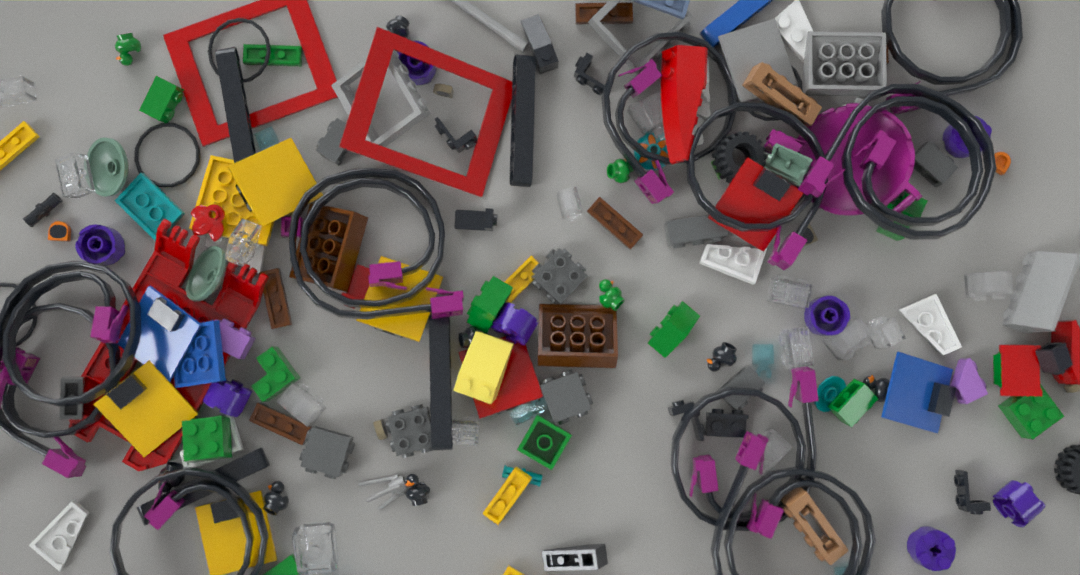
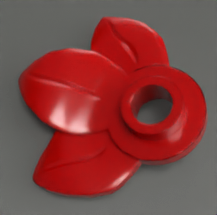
(206, 223)

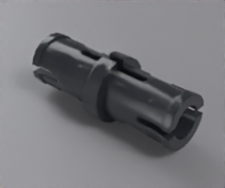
(42, 209)

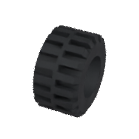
(724, 153)
(1069, 469)

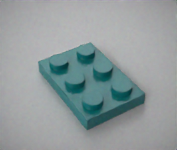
(148, 205)

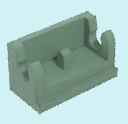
(788, 164)

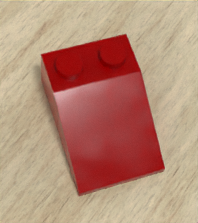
(1069, 333)

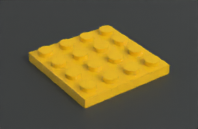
(220, 189)

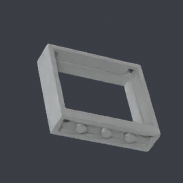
(655, 51)
(408, 87)

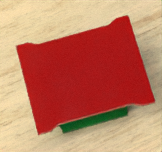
(1017, 370)

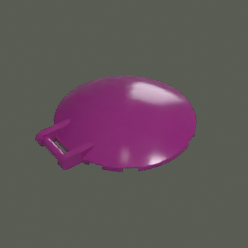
(887, 181)

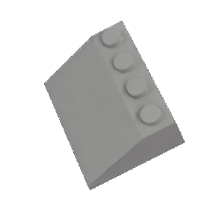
(844, 63)
(1040, 291)

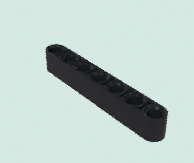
(235, 103)
(522, 120)
(440, 384)
(234, 470)

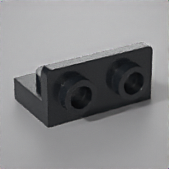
(726, 424)

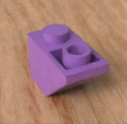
(235, 341)
(968, 382)

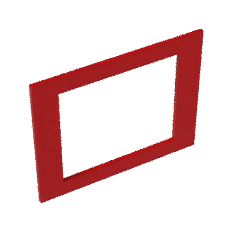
(195, 91)
(368, 93)

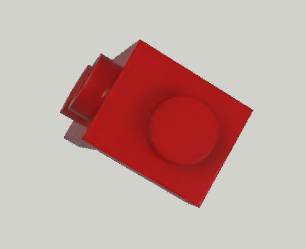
(359, 284)

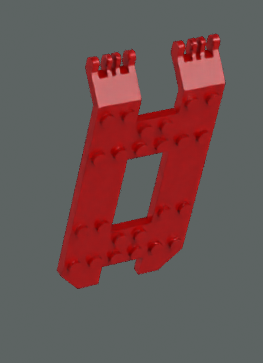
(166, 273)

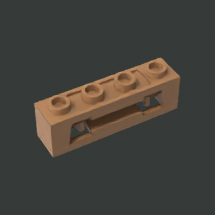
(781, 94)
(826, 549)

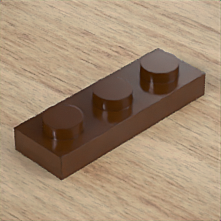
(620, 14)
(614, 223)
(276, 300)
(279, 423)

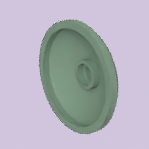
(108, 166)
(206, 274)

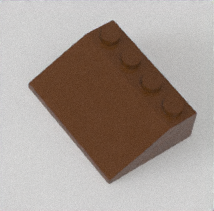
(333, 246)
(577, 336)

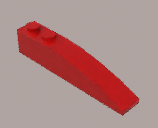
(681, 90)

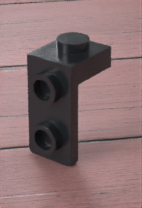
(582, 65)
(466, 141)
(475, 220)
(680, 407)
(962, 498)

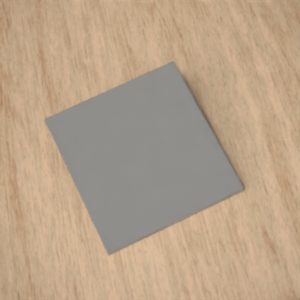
(752, 46)

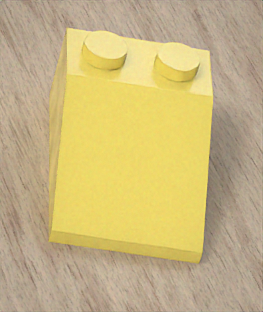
(483, 367)

